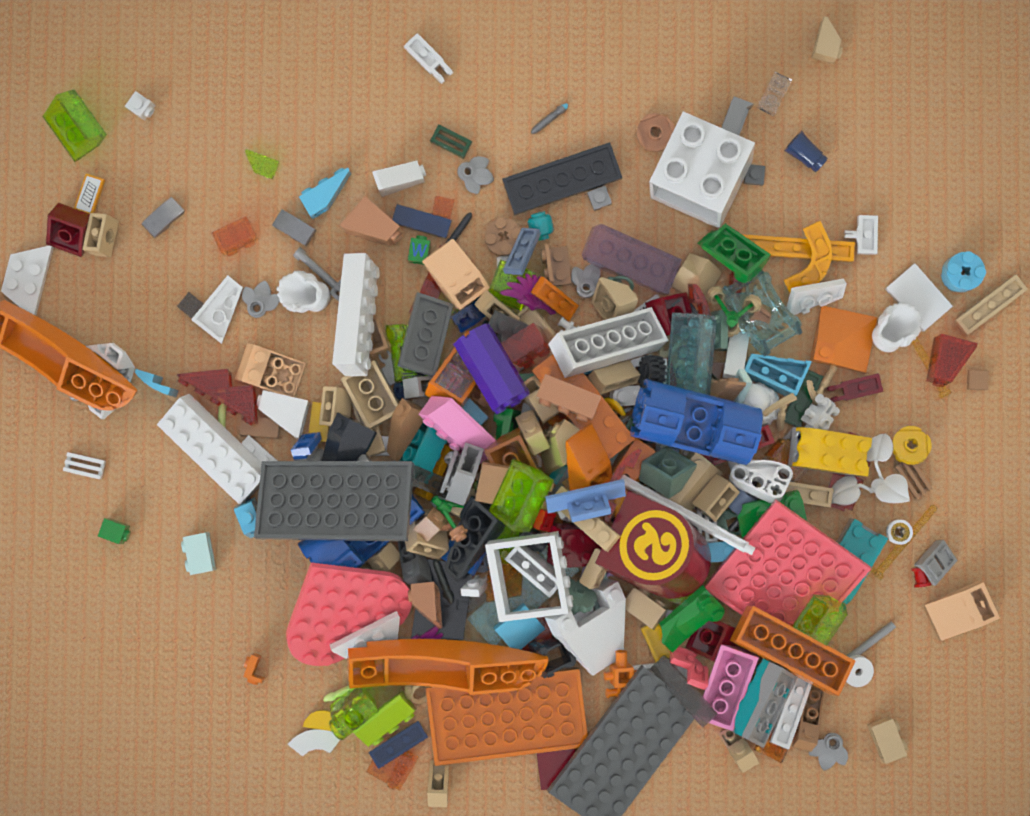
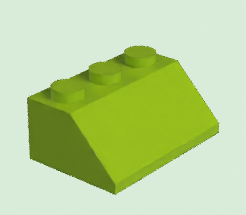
(386, 719)

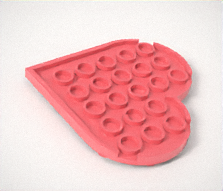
(338, 603)

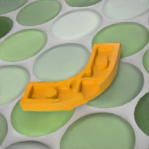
(820, 258)

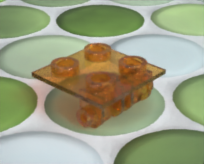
(513, 583)
(396, 771)

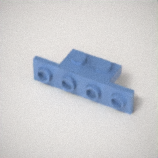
(587, 501)

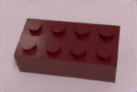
(577, 545)

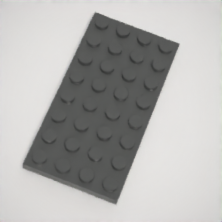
(334, 500)
(623, 748)

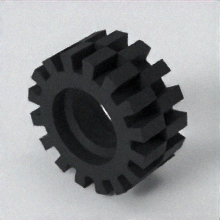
(652, 368)

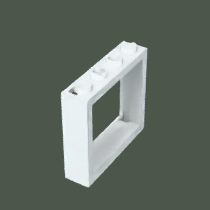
(498, 581)

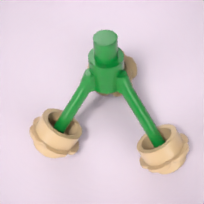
(751, 304)

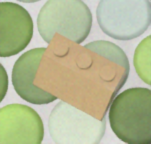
(371, 396)
(557, 435)
(697, 482)

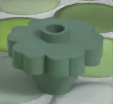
(583, 597)

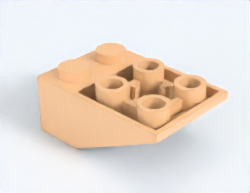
(455, 275)
(270, 370)
(962, 610)

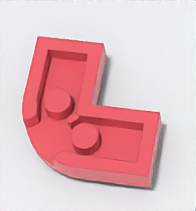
(696, 673)

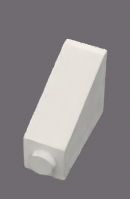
(399, 177)
(285, 411)

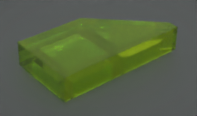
(261, 164)

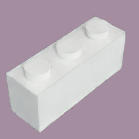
(534, 568)

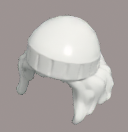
(303, 292)
(896, 327)
(762, 397)

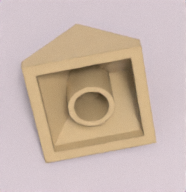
(697, 271)

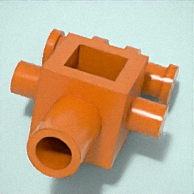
(618, 674)

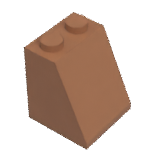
(371, 224)

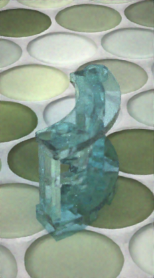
(760, 339)

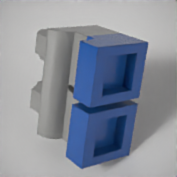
(307, 448)

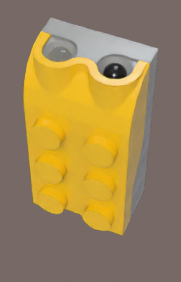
(829, 451)

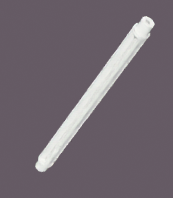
(690, 516)

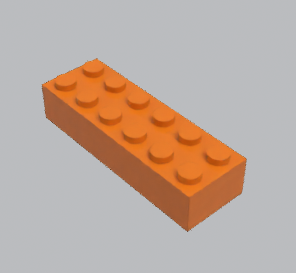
(606, 423)
(792, 650)

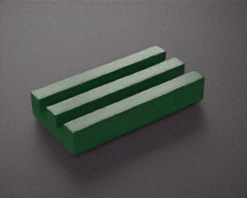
(460, 154)

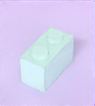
(198, 553)

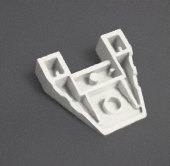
(598, 634)

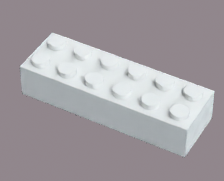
(355, 315)
(607, 342)
(212, 448)

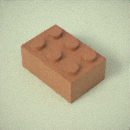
(568, 398)

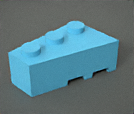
(779, 374)

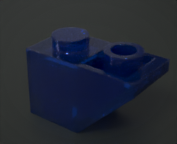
(467, 316)

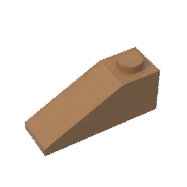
(403, 427)

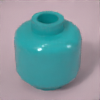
(543, 222)

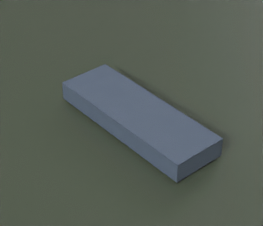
(522, 251)

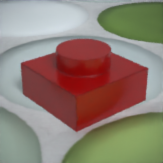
(544, 520)

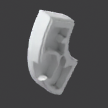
(313, 740)

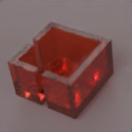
(527, 345)

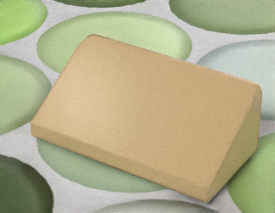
(593, 573)

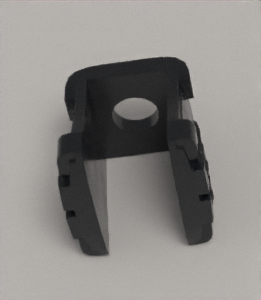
(566, 660)

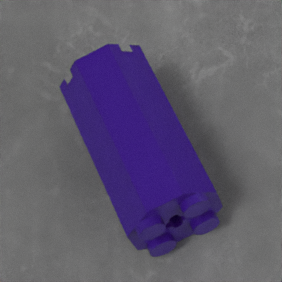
(491, 368)

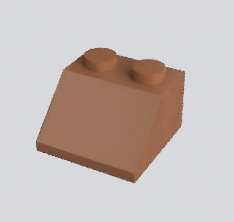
(427, 601)

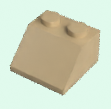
(613, 299)

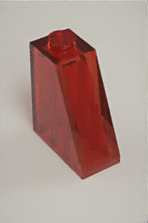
(948, 358)

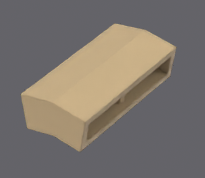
(614, 377)

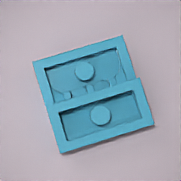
(155, 382)
(519, 632)

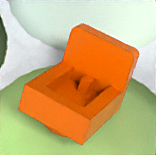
(251, 665)

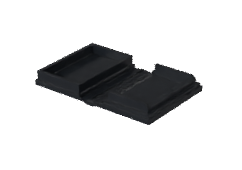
(453, 614)

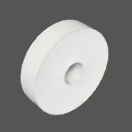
(864, 675)

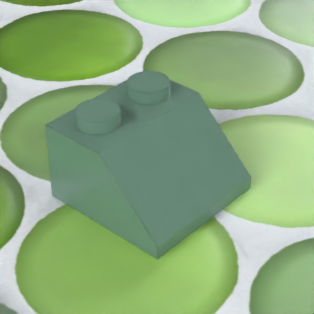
(666, 471)

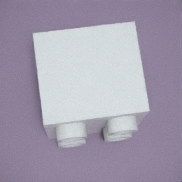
(701, 169)

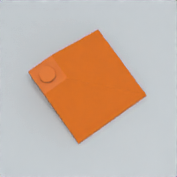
(843, 339)

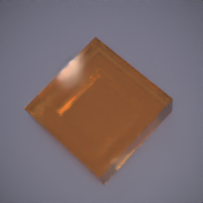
(443, 207)

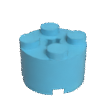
(973, 275)

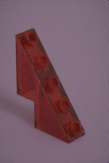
(219, 387)

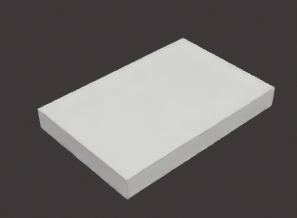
(918, 290)

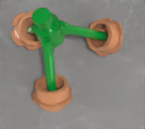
(458, 533)

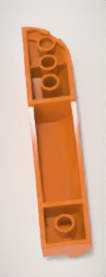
(62, 359)
(443, 664)

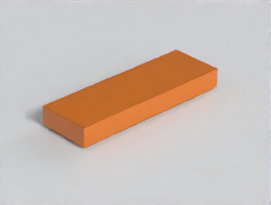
(554, 298)

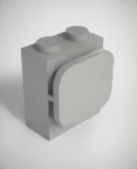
(461, 473)

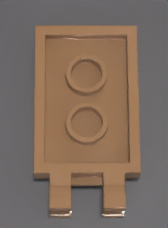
(490, 481)

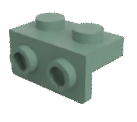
(721, 336)

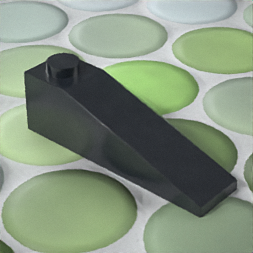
(347, 439)
(481, 528)

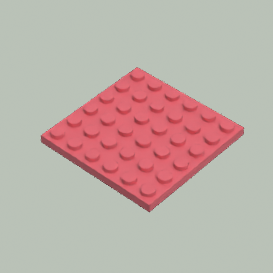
(786, 567)

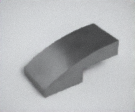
(162, 217)
(294, 227)

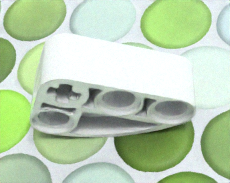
(766, 474)

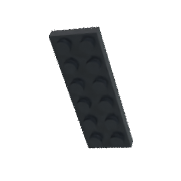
(562, 178)

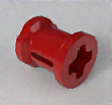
(921, 579)

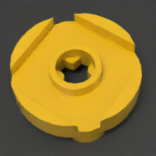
(918, 438)

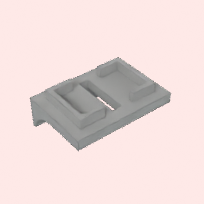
(930, 566)

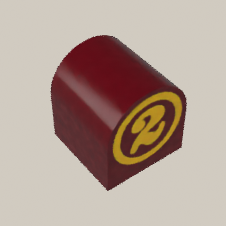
(656, 549)

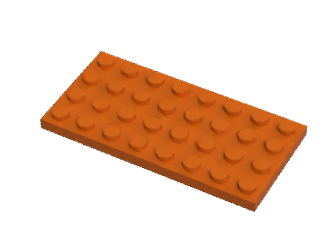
(507, 724)

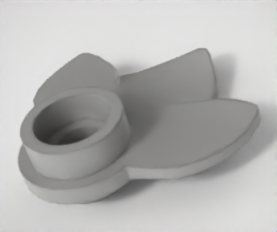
(478, 174)
(588, 278)
(260, 296)
(830, 754)

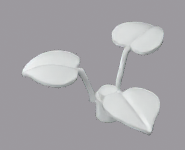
(891, 490)

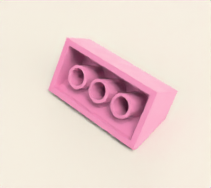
(455, 424)
(729, 683)

